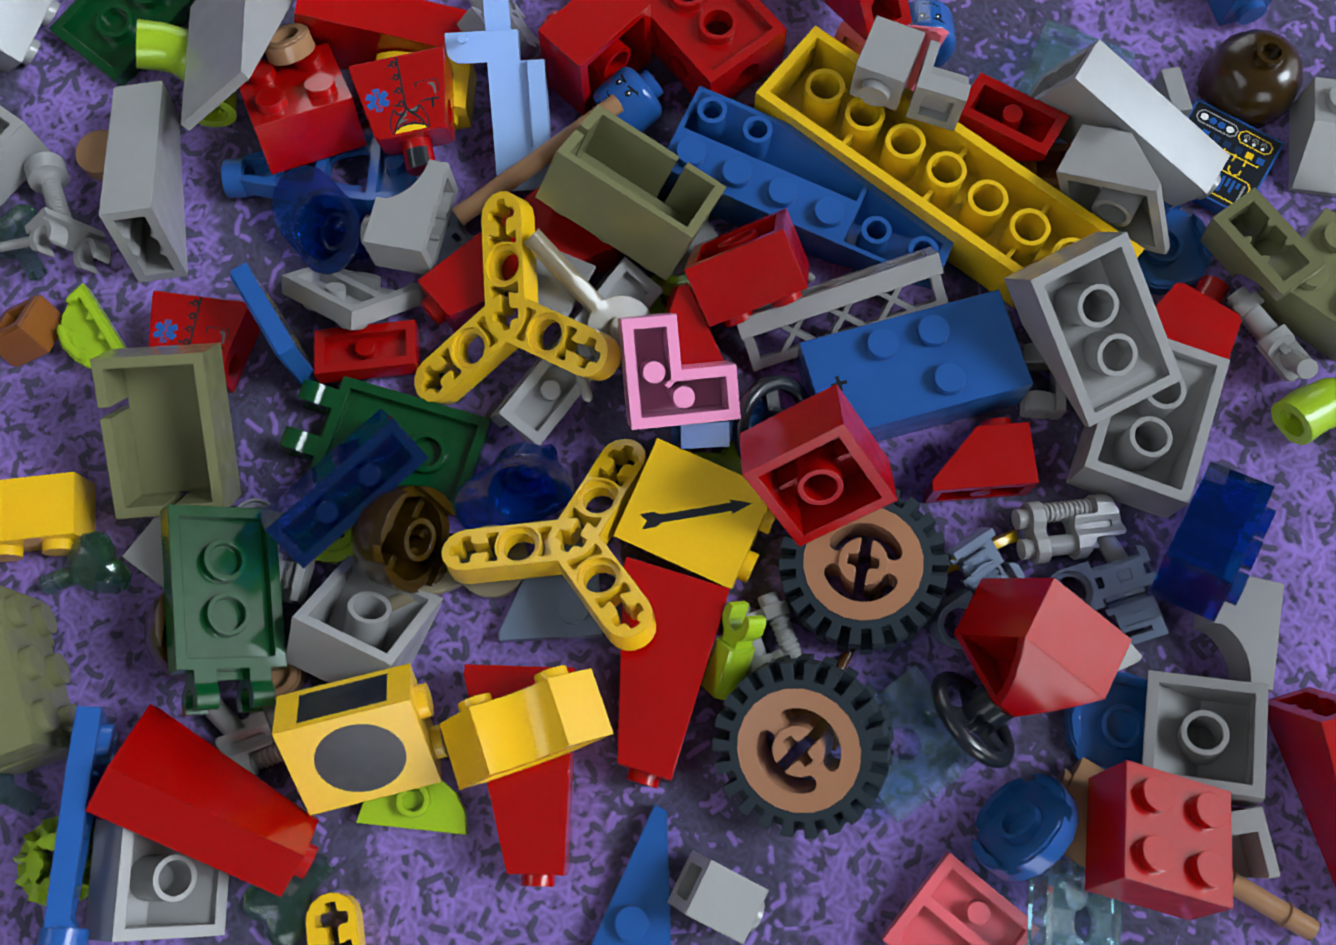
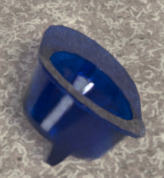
(310, 220)
(516, 489)

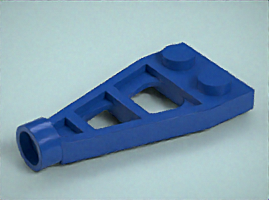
(385, 175)
(90, 749)

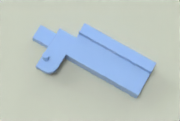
(515, 88)

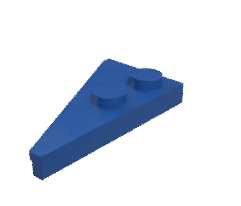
(640, 905)

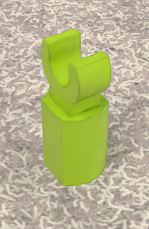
(733, 650)

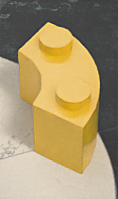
(525, 727)

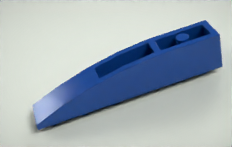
(777, 168)

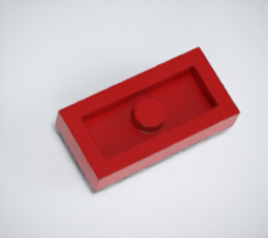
(368, 352)

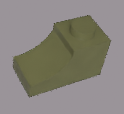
(1261, 245)

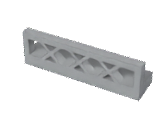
(843, 293)
(548, 390)

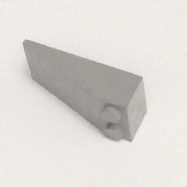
(224, 50)

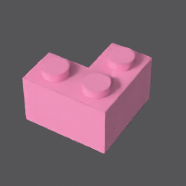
(663, 390)

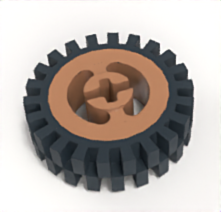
(916, 576)
(840, 786)

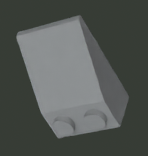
(1095, 325)
(1155, 447)

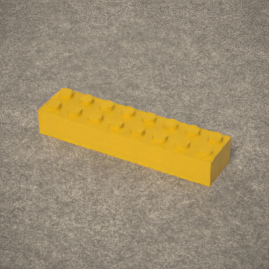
(948, 178)

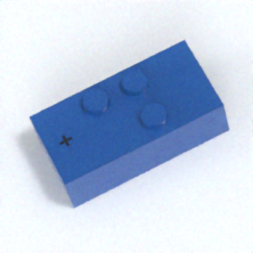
(922, 366)

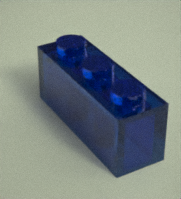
(340, 487)
(1215, 542)

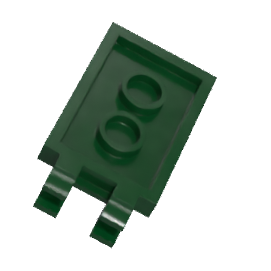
(106, 31)
(445, 434)
(221, 605)

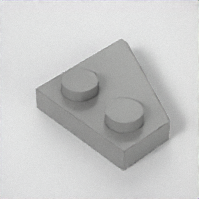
(349, 296)

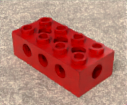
(716, 42)

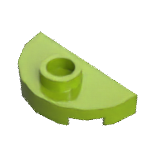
(86, 328)
(423, 808)

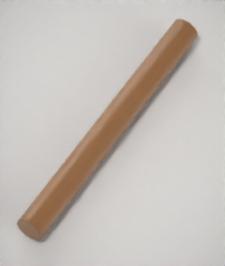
(525, 167)

